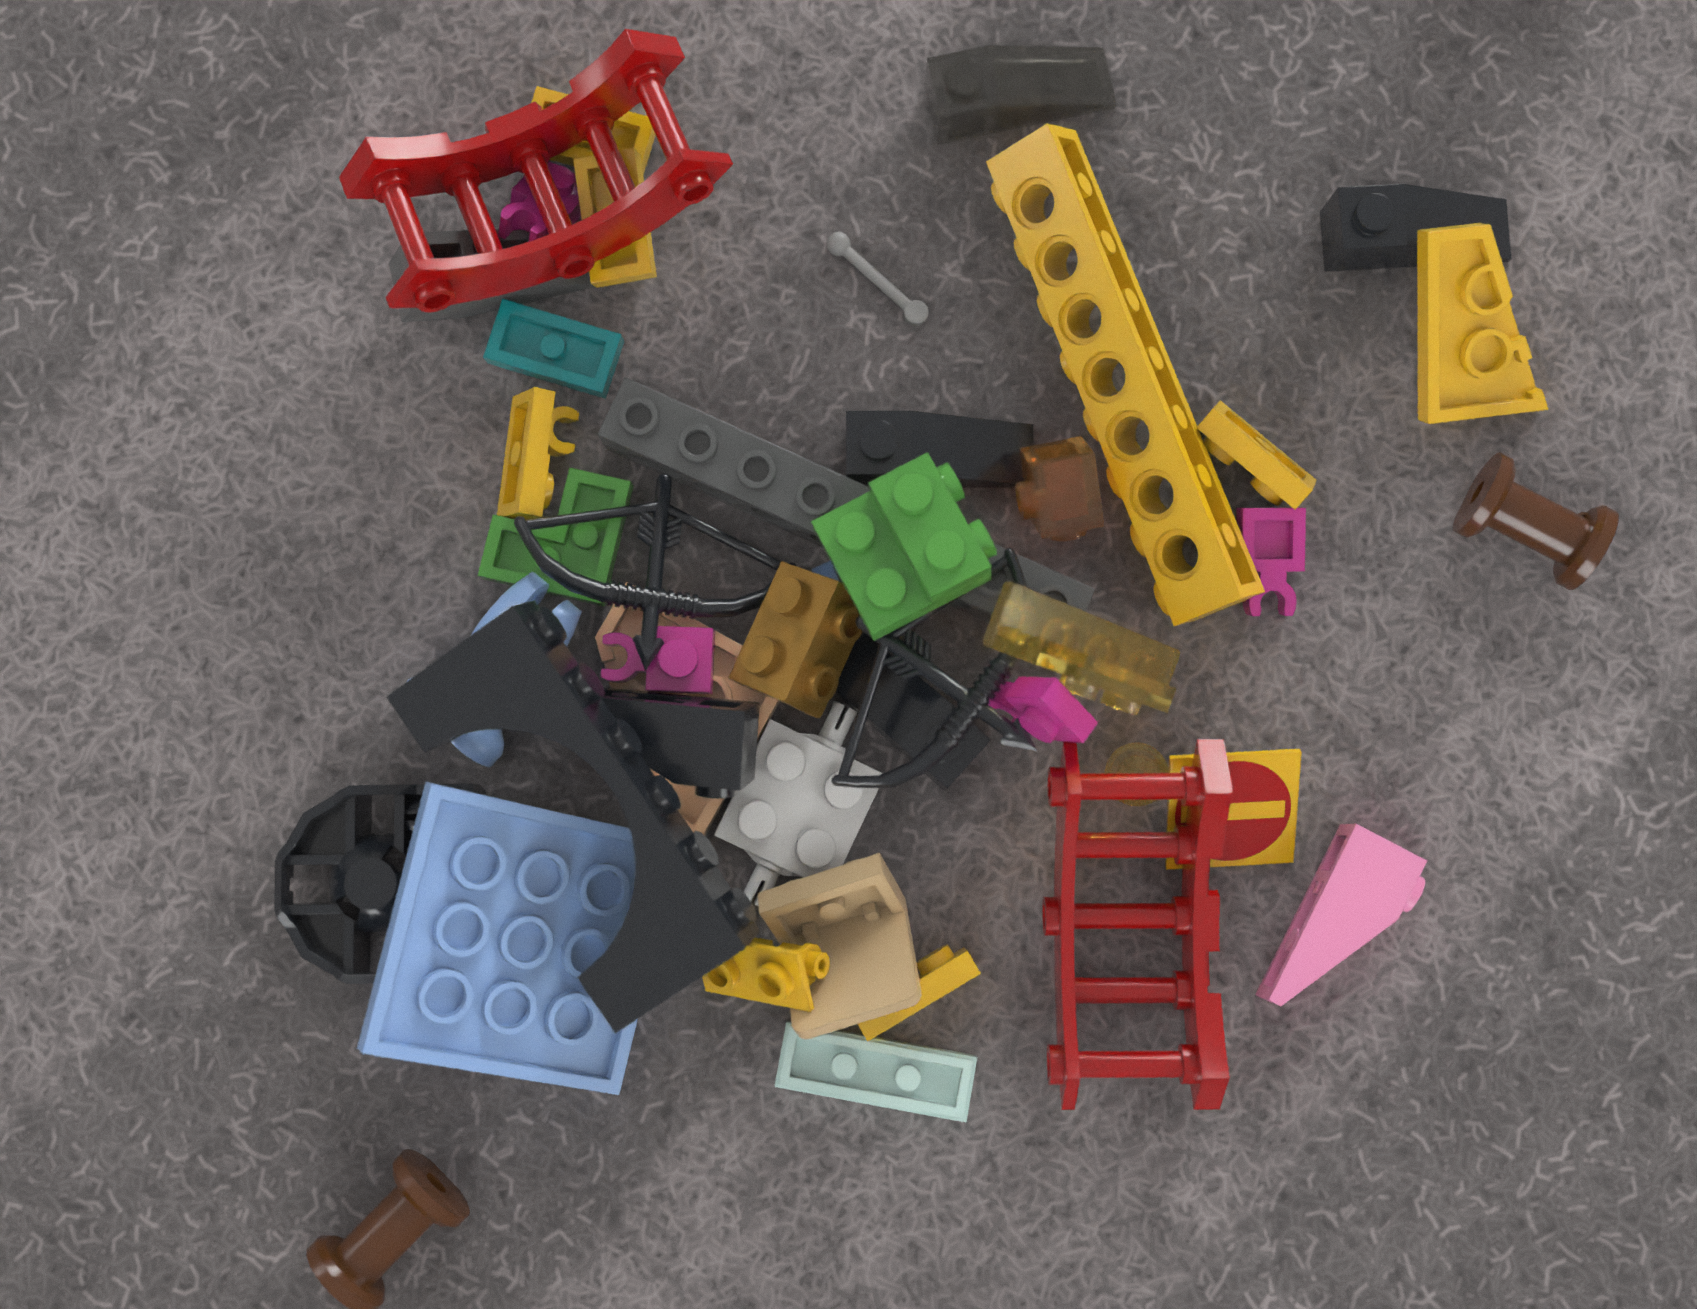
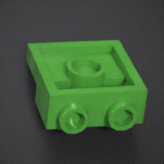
(906, 545)

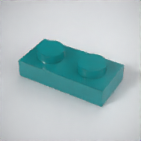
(554, 348)

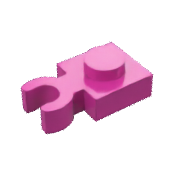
(523, 212)
(1276, 547)
(680, 666)
(1045, 709)

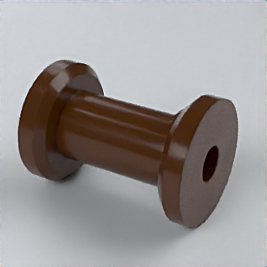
(1568, 538)
(354, 1265)

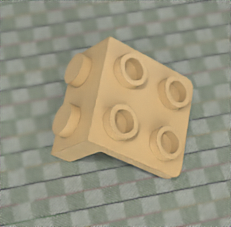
(866, 931)

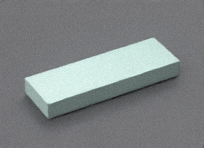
(878, 1072)

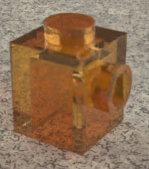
(1060, 489)

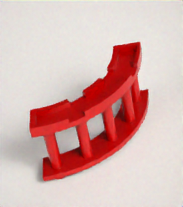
(523, 142)
(1194, 915)

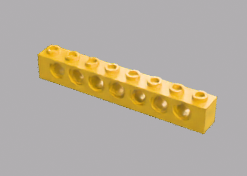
(1023, 178)

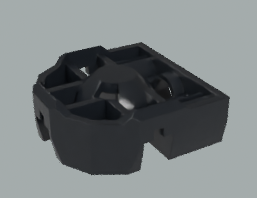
(339, 835)

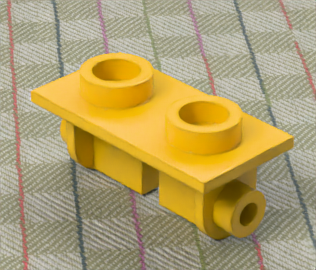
(771, 973)

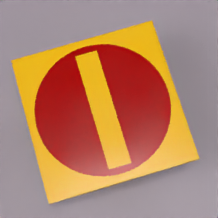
(1261, 808)

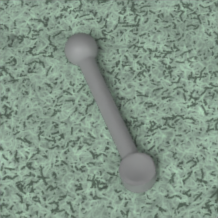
(914, 311)

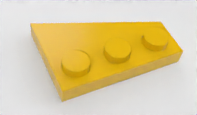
(1466, 331)

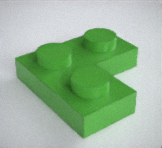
(581, 547)

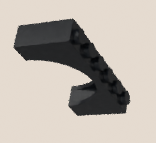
(681, 907)

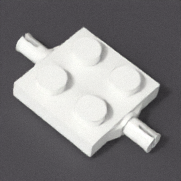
(791, 811)

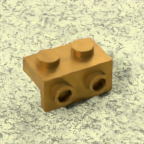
(799, 640)

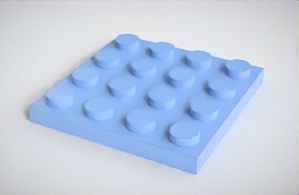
(490, 941)

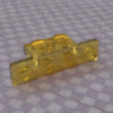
(1084, 650)

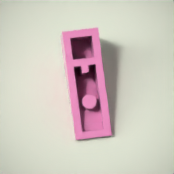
(1350, 901)

